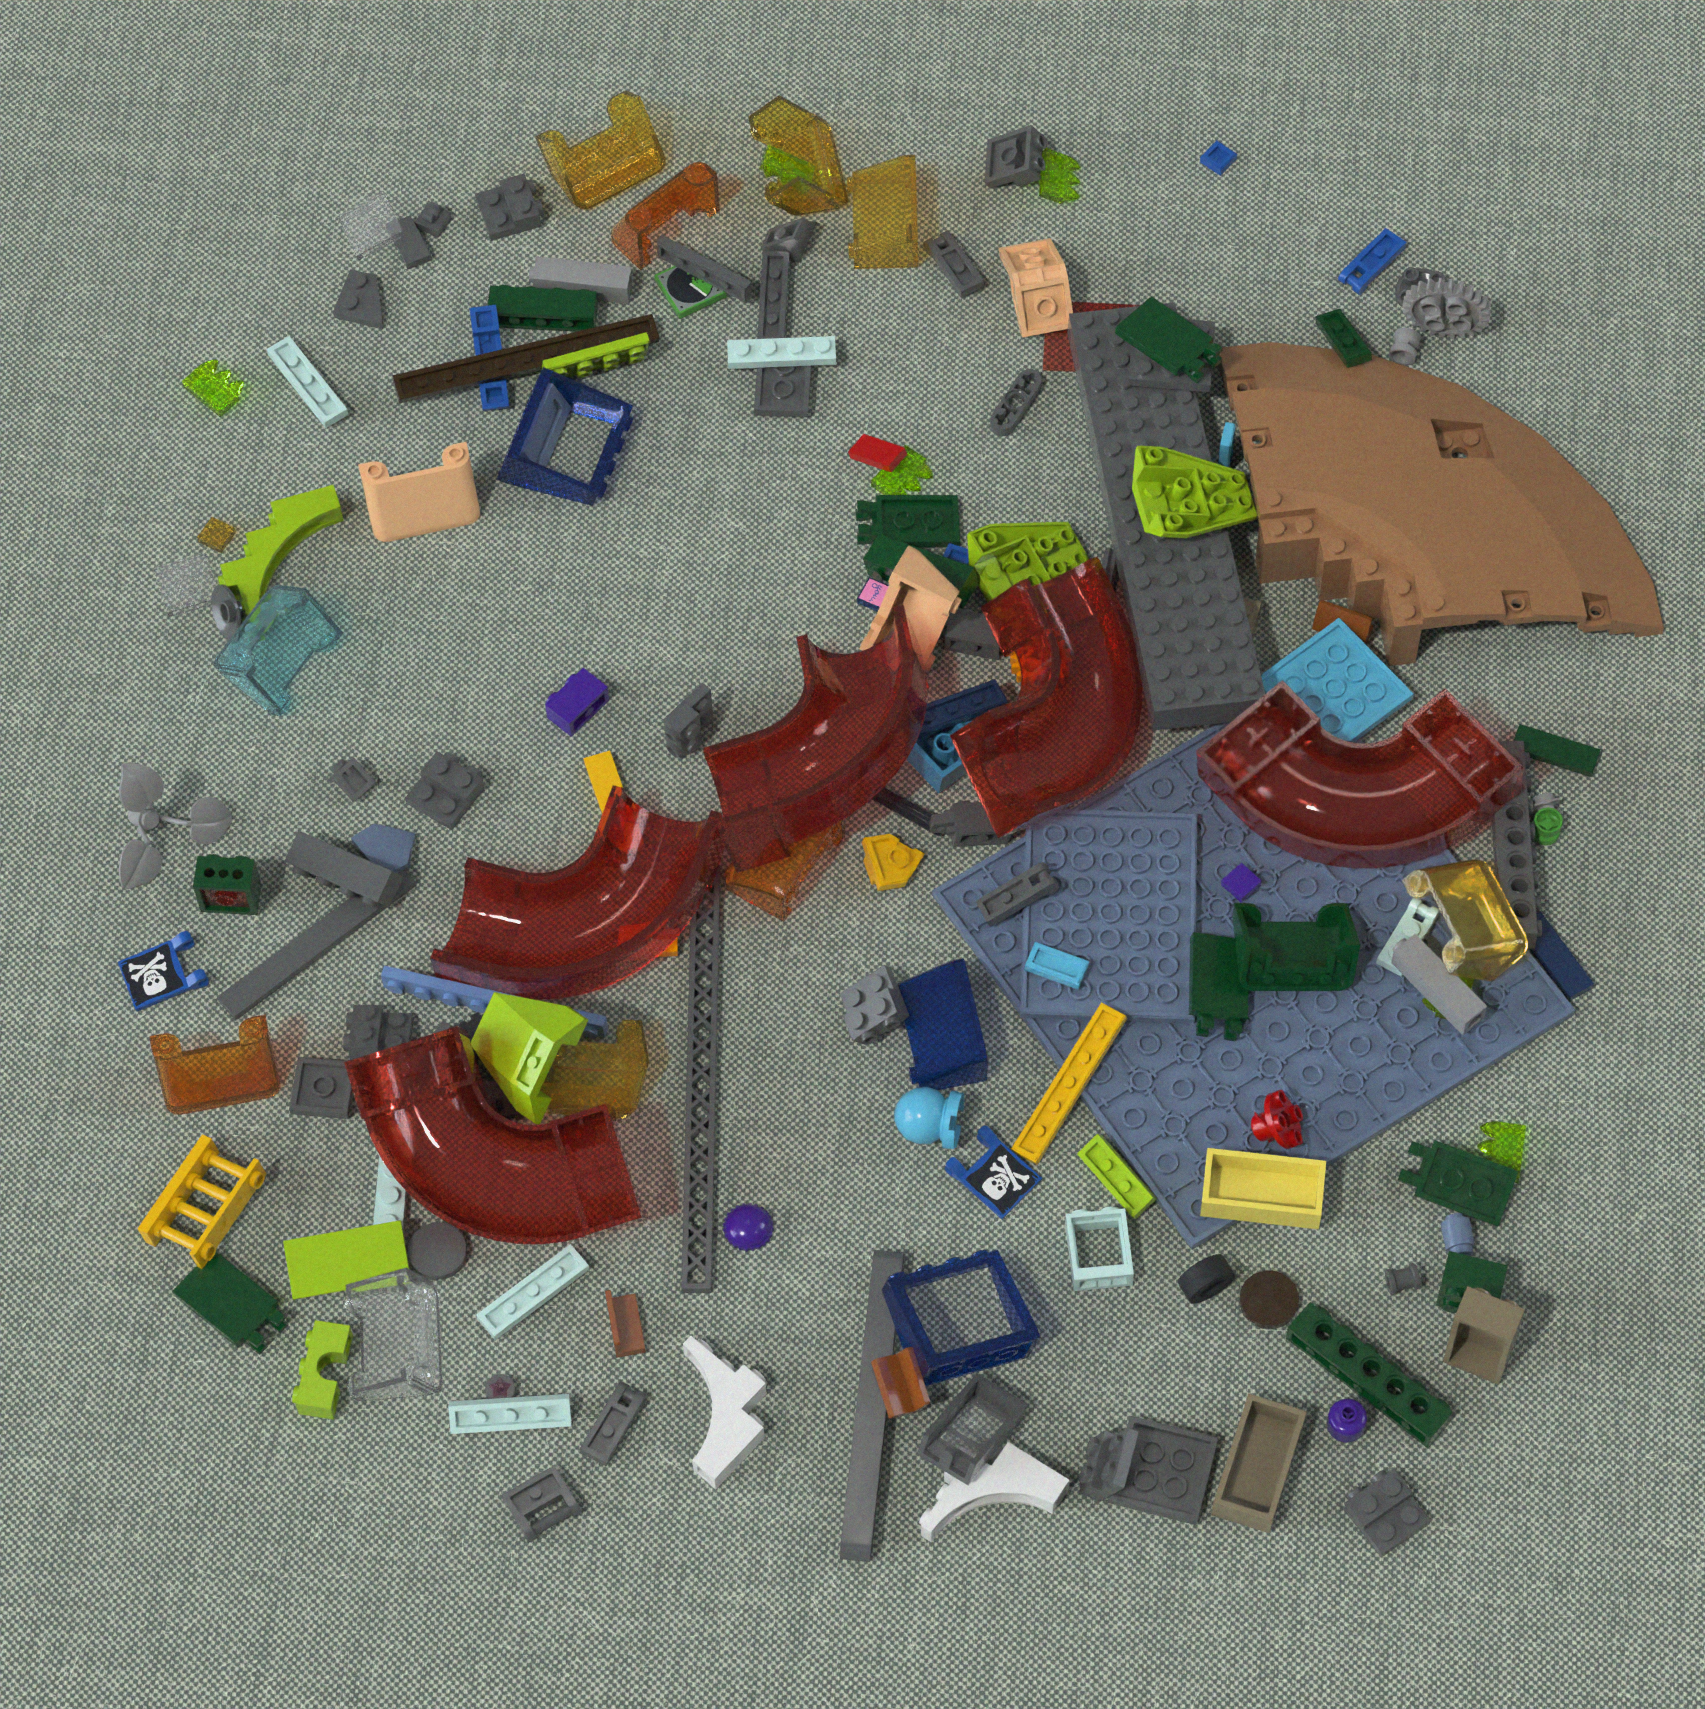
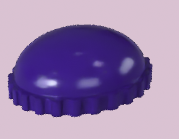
(748, 1227)

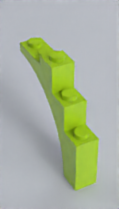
(291, 523)

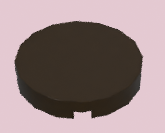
(1269, 1299)

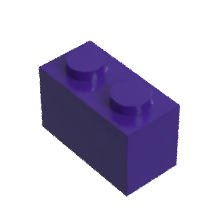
(576, 701)

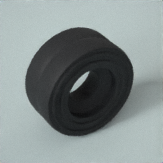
(1206, 1278)

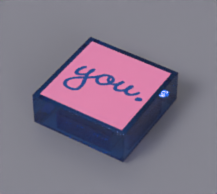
(872, 594)

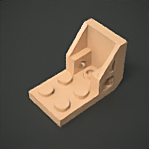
(1038, 286)

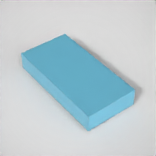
(1227, 444)
(1056, 965)

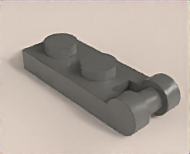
(954, 264)
(1017, 893)
(613, 1424)

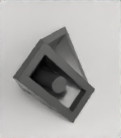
(789, 237)

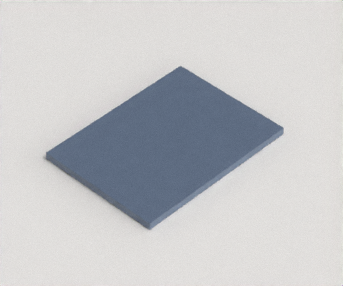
(1120, 906)

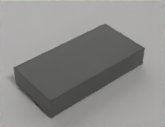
(412, 246)

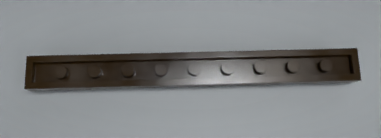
(512, 360)

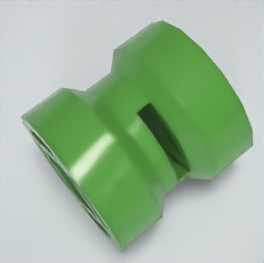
(1551, 821)

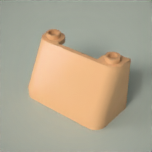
(421, 499)
(926, 598)

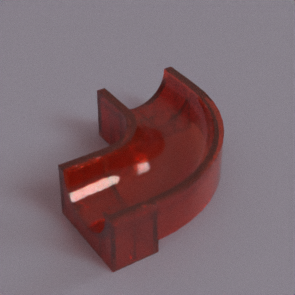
(1073, 704)
(827, 752)
(1359, 800)
(588, 920)
(479, 1166)

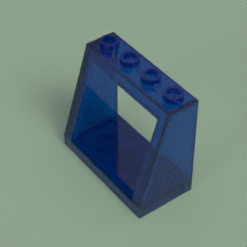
(584, 402)
(973, 1357)

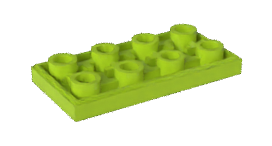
(601, 356)
(338, 1258)

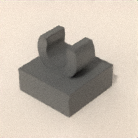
(433, 219)

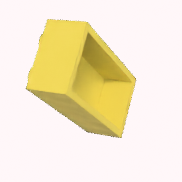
(1263, 1188)

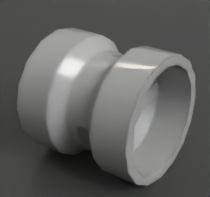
(1404, 346)

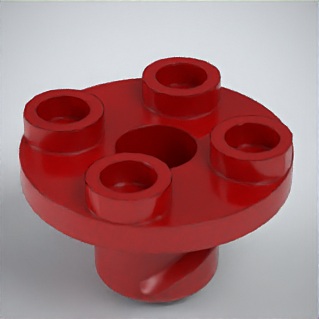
(1278, 1121)

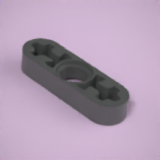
(1016, 413)

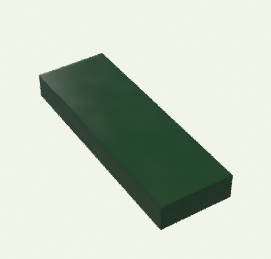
(1343, 338)
(1558, 750)

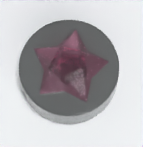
(500, 1387)

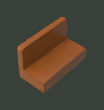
(1357, 622)
(625, 1324)
(901, 1383)

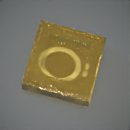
(216, 534)

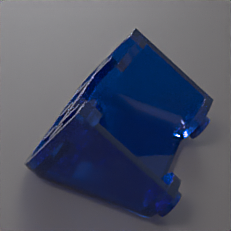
(944, 1028)

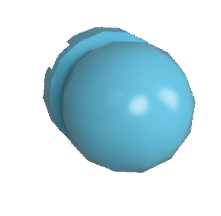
(927, 1116)

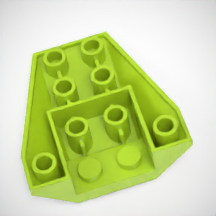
(1187, 494)
(1020, 551)
(520, 1043)

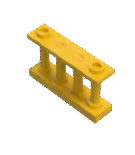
(181, 1186)

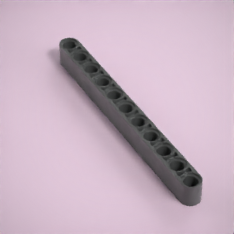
(869, 1417)

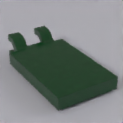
(1169, 339)
(912, 519)
(1216, 985)
(1460, 1181)
(230, 1302)

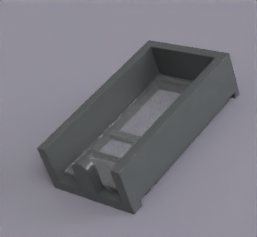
(971, 1428)

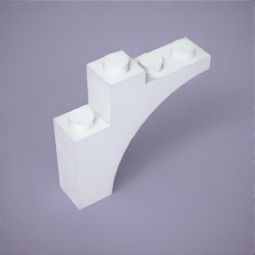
(733, 1395)
(1010, 1479)

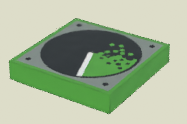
(686, 292)

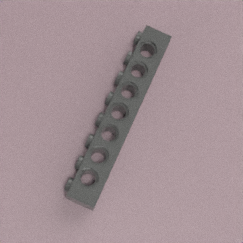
(1522, 855)

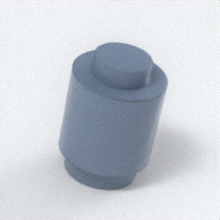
(1458, 1234)

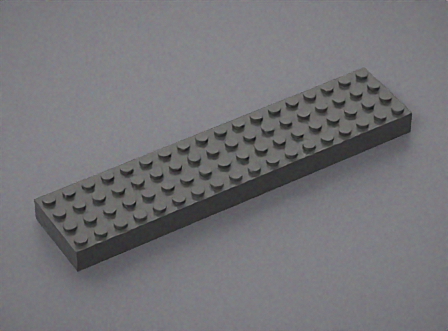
(1176, 591)

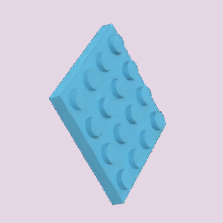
(1341, 682)

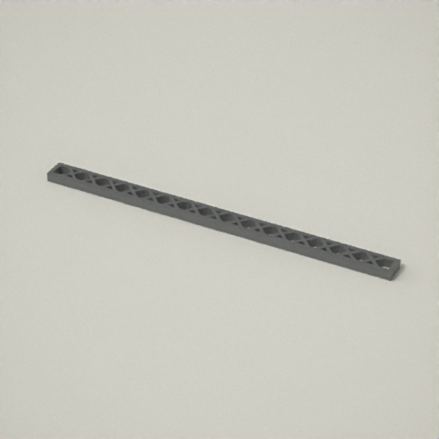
(691, 1081)

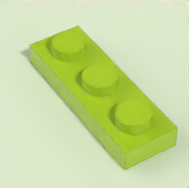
(1116, 1176)

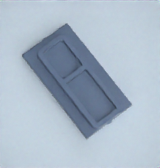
(546, 426)

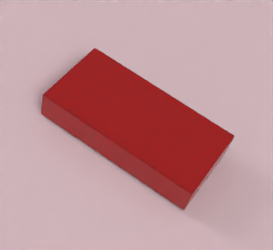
(877, 453)

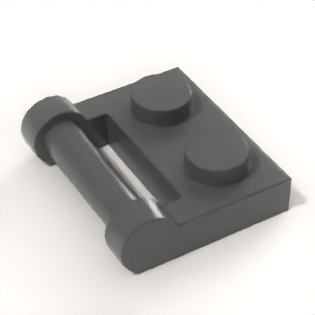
(536, 1495)

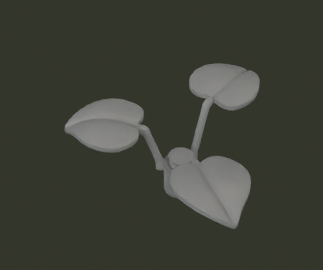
(137, 791)

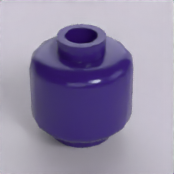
(1346, 1420)

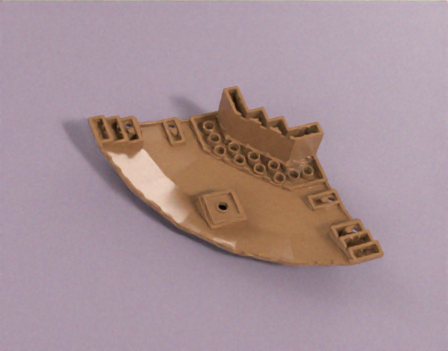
(1377, 510)

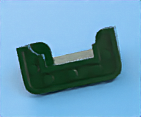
(1296, 953)

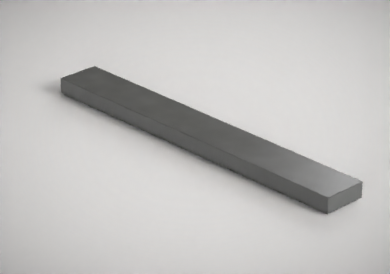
(303, 951)

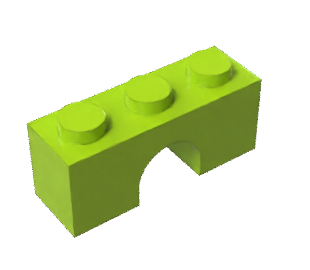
(325, 1345)

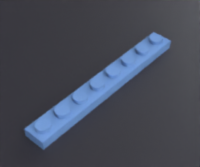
(457, 994)

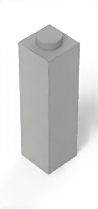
(610, 281)
(1434, 982)

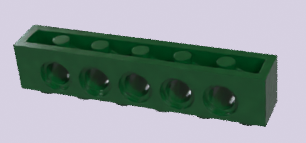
(1422, 1427)

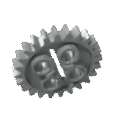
(1463, 307)

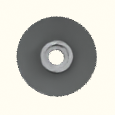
(226, 610)

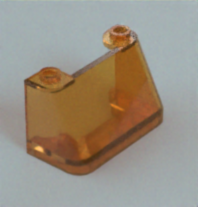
(691, 190)
(776, 883)
(217, 1073)

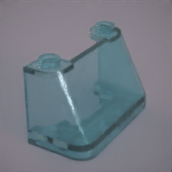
(275, 645)

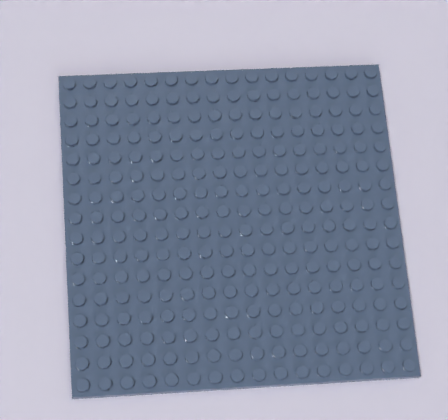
(1342, 1056)

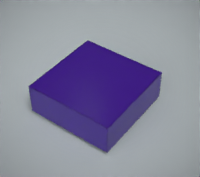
(1241, 882)

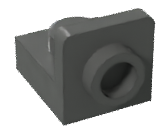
(351, 778)

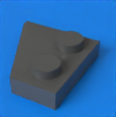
(360, 300)

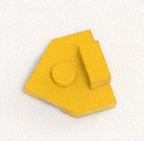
(889, 861)

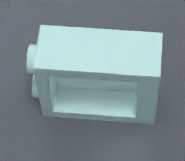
(1099, 1276)

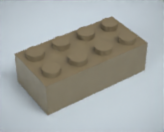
(1483, 1334)
(1258, 1463)

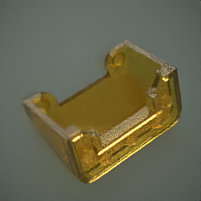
(885, 215)
(1477, 913)

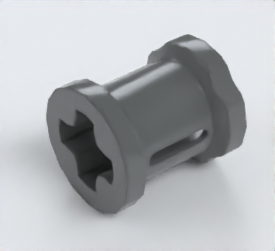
(1402, 1279)

